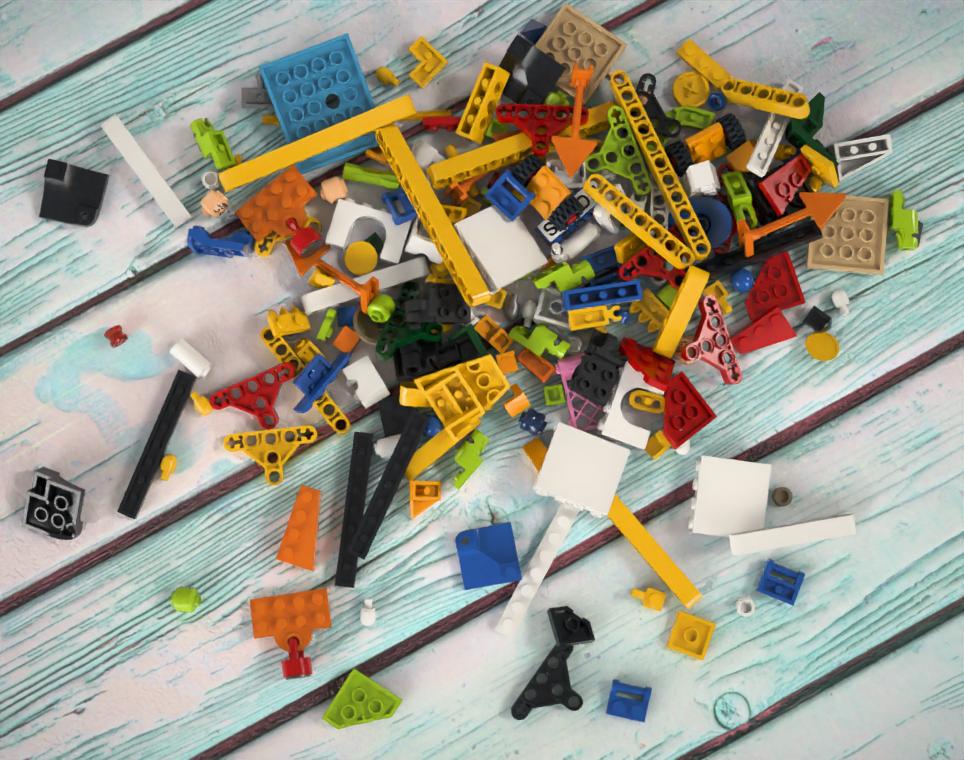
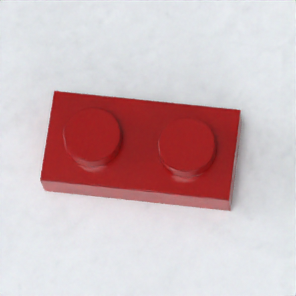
(432, 124)

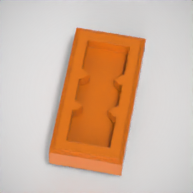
(536, 365)

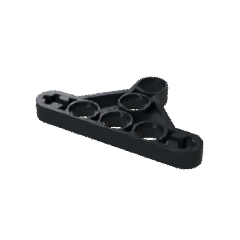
(653, 111)
(544, 692)

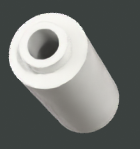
(581, 239)
(191, 358)
(387, 445)

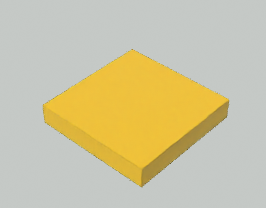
(691, 635)

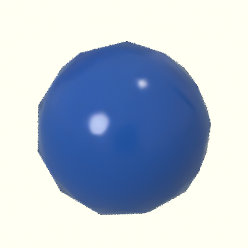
(741, 280)
(434, 426)

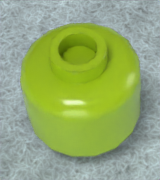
(557, 98)
(381, 308)
(185, 599)

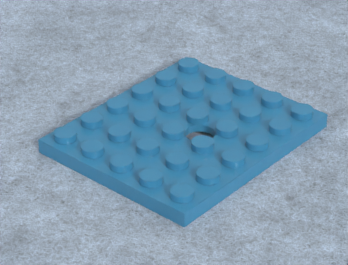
(299, 94)

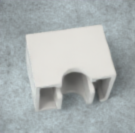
(558, 169)
(420, 242)
(369, 383)

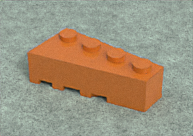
(302, 530)

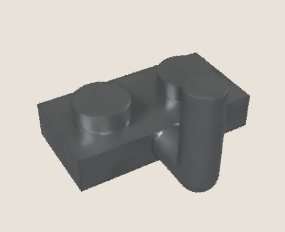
(256, 97)

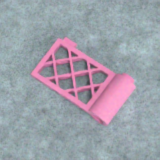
(566, 368)

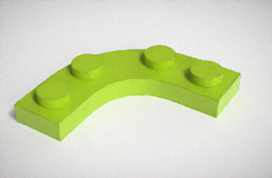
(688, 117)

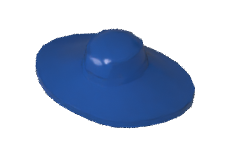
(713, 218)

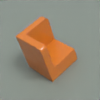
(347, 340)

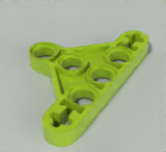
(623, 163)

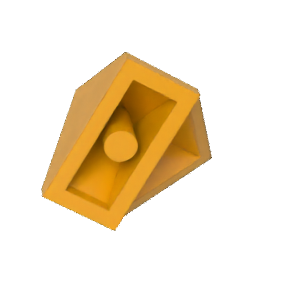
(739, 158)
(423, 495)

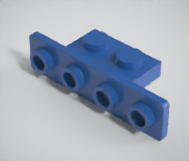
(316, 377)

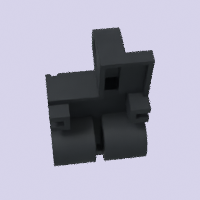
(440, 304)
(422, 356)
(598, 369)

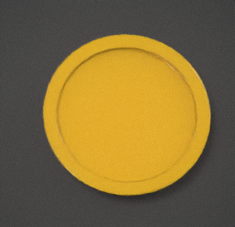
(360, 258)
(822, 346)

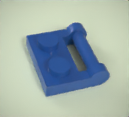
(505, 200)
(399, 218)
(603, 260)
(778, 588)
(628, 707)

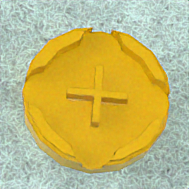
(690, 90)

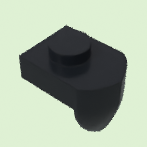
(818, 320)

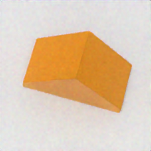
(536, 452)

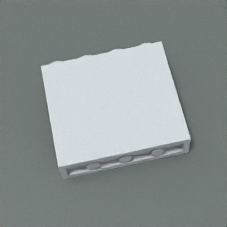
(499, 247)
(581, 470)
(728, 496)

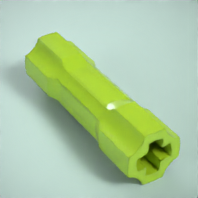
(372, 176)

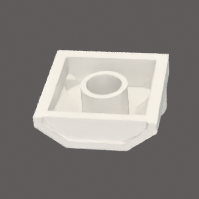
(604, 218)
(550, 310)

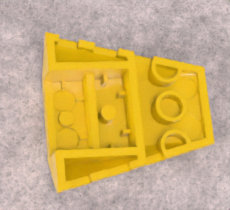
(463, 392)

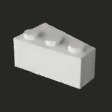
(859, 154)
(701, 180)

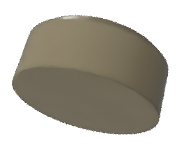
(782, 496)

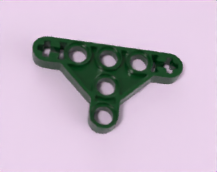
(403, 331)

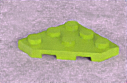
(360, 702)

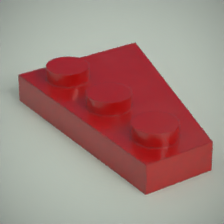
(783, 183)
(763, 331)

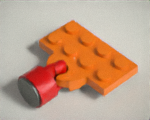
(281, 210)
(292, 623)

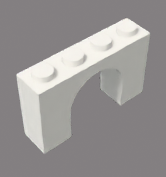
(349, 214)
(613, 423)

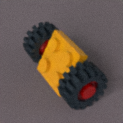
(706, 144)
(550, 193)

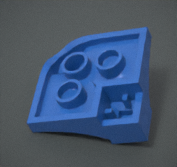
(237, 245)
(488, 556)

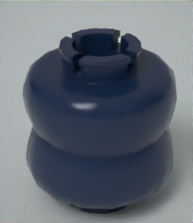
(532, 421)

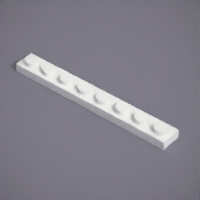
(537, 569)

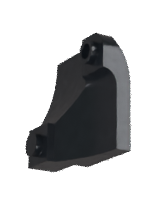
(531, 72)
(72, 193)
(765, 210)
(53, 506)

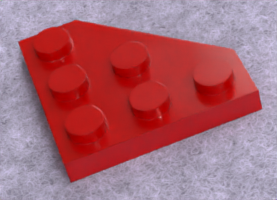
(774, 286)
(654, 367)
(684, 411)

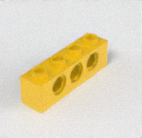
(482, 103)

